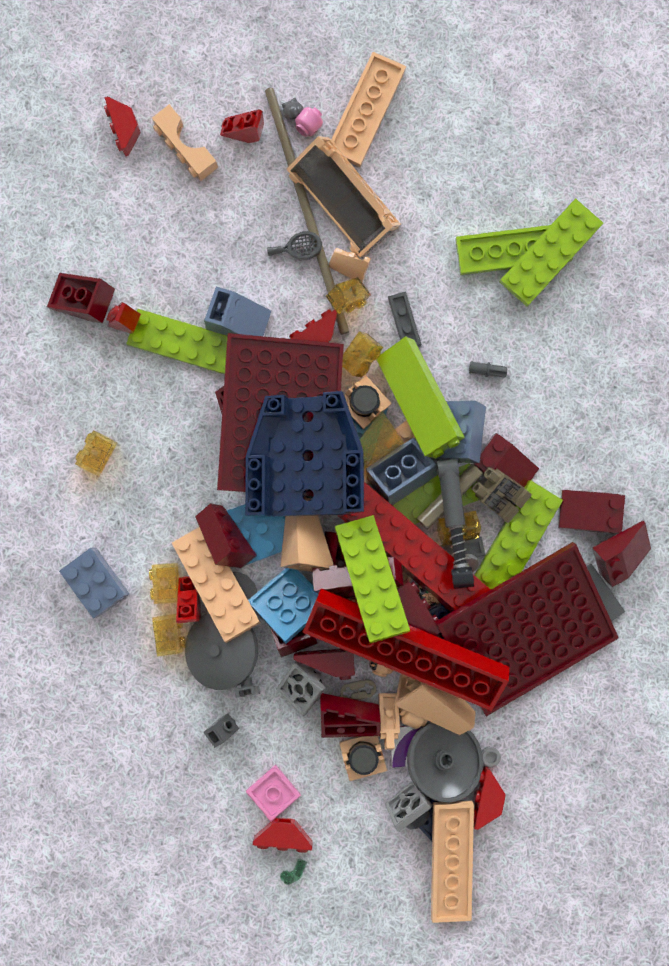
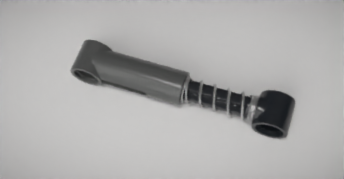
(455, 520)

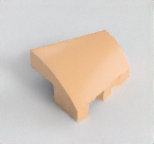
(349, 264)

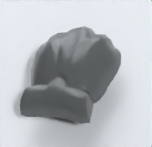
(292, 109)

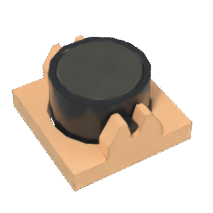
(365, 401)
(364, 757)

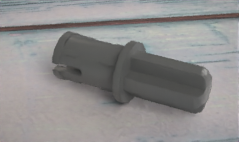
(488, 369)

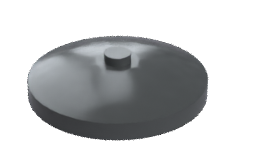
(219, 663)
(444, 763)

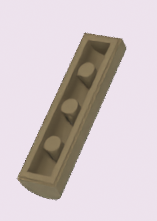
(435, 509)

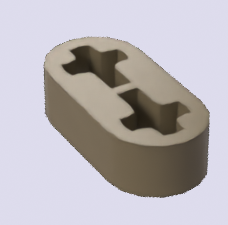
(357, 685)

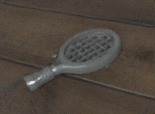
(277, 250)

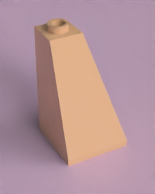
(305, 544)
(434, 705)

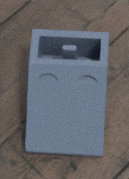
(235, 314)

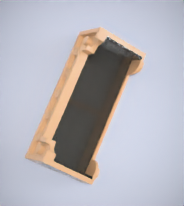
(343, 195)

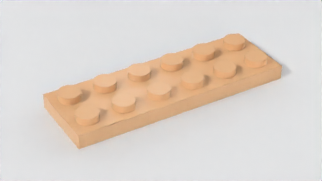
(367, 107)
(216, 587)
(452, 861)

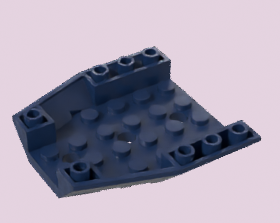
(276, 462)

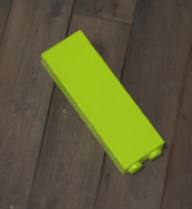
(420, 398)

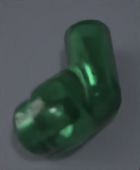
(295, 875)

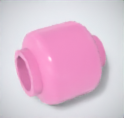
(308, 121)

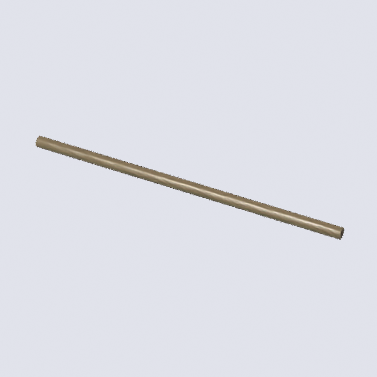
(303, 200)

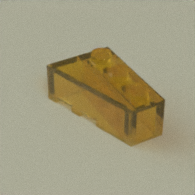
(379, 440)

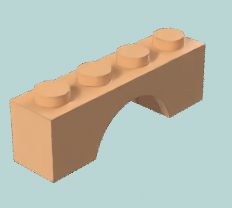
(199, 160)

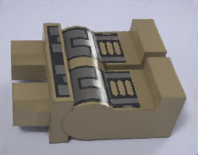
(495, 489)

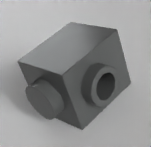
(221, 730)

